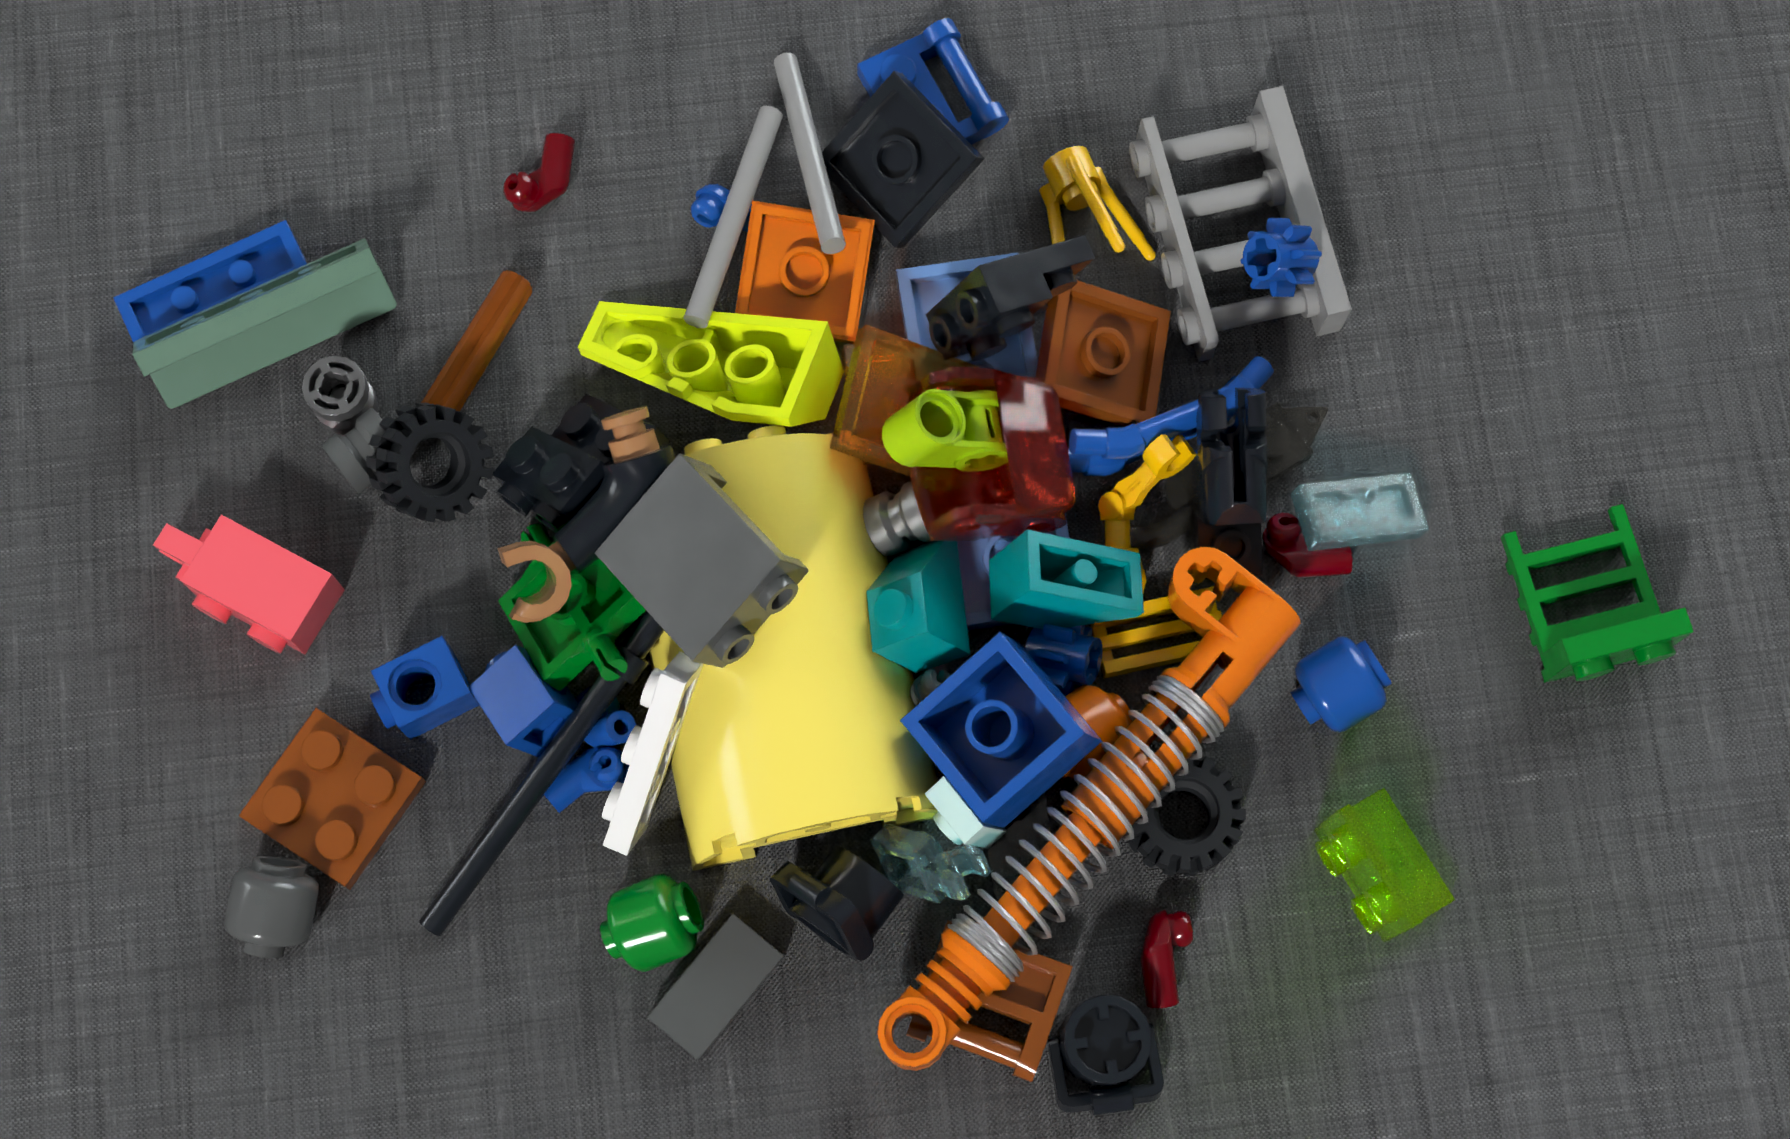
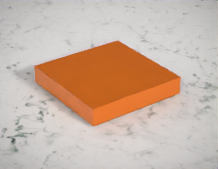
(792, 276)

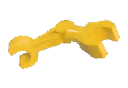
(1162, 460)

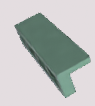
(264, 324)

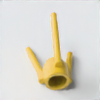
(1080, 184)

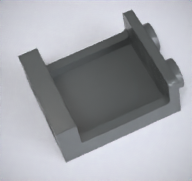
(700, 564)

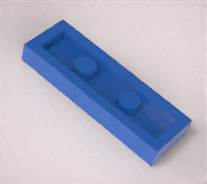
(210, 280)

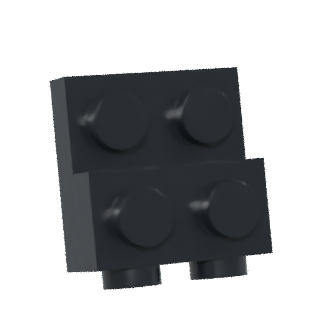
(1004, 298)
(560, 470)

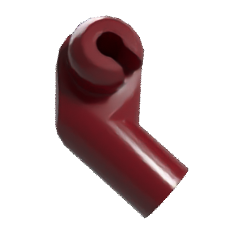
(546, 183)
(1288, 547)
(1158, 959)

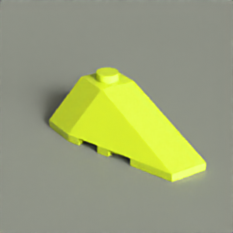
(734, 367)

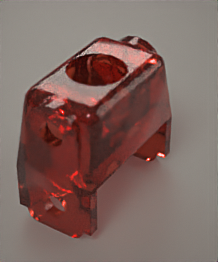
(1007, 500)

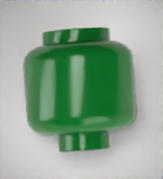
(652, 922)

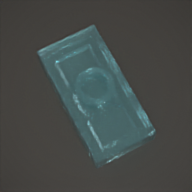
(1359, 511)

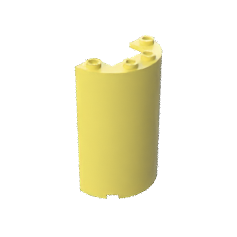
(810, 717)

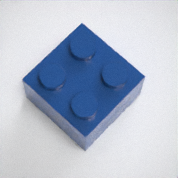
(1000, 731)

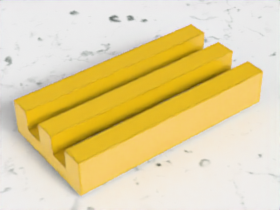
(1151, 659)

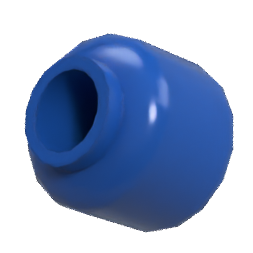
(1340, 684)

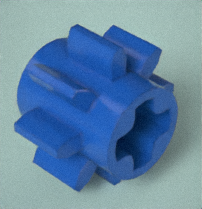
(1281, 257)
(1066, 654)

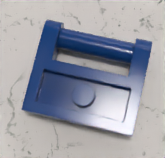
(909, 58)

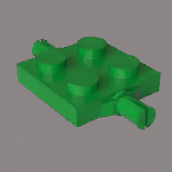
(582, 629)

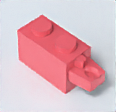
(254, 581)

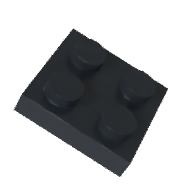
(899, 159)

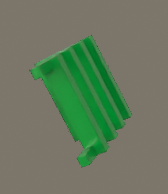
(1601, 640)

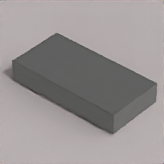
(715, 987)

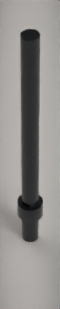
(540, 778)

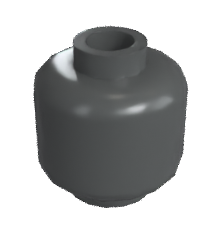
(271, 906)

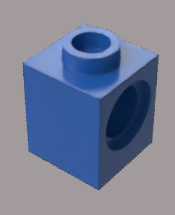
(449, 698)
(520, 703)

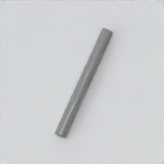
(809, 154)
(733, 217)

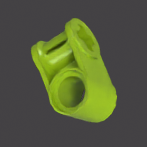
(947, 431)

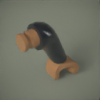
(632, 471)

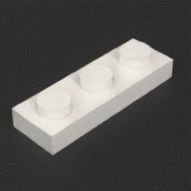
(649, 752)

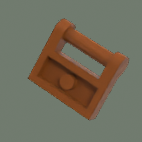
(1029, 999)

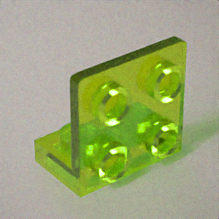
(1382, 866)

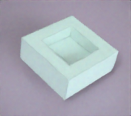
(958, 819)

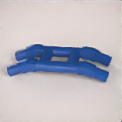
(1109, 450)

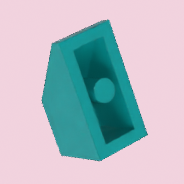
(1063, 582)
(920, 608)

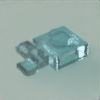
(921, 866)

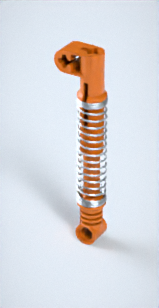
(1107, 801)

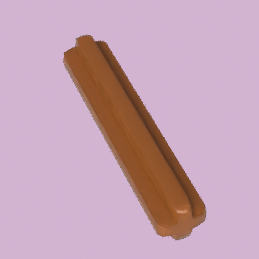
(480, 341)

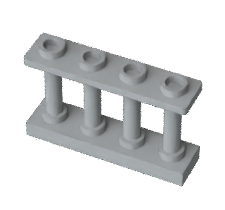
(1283, 184)

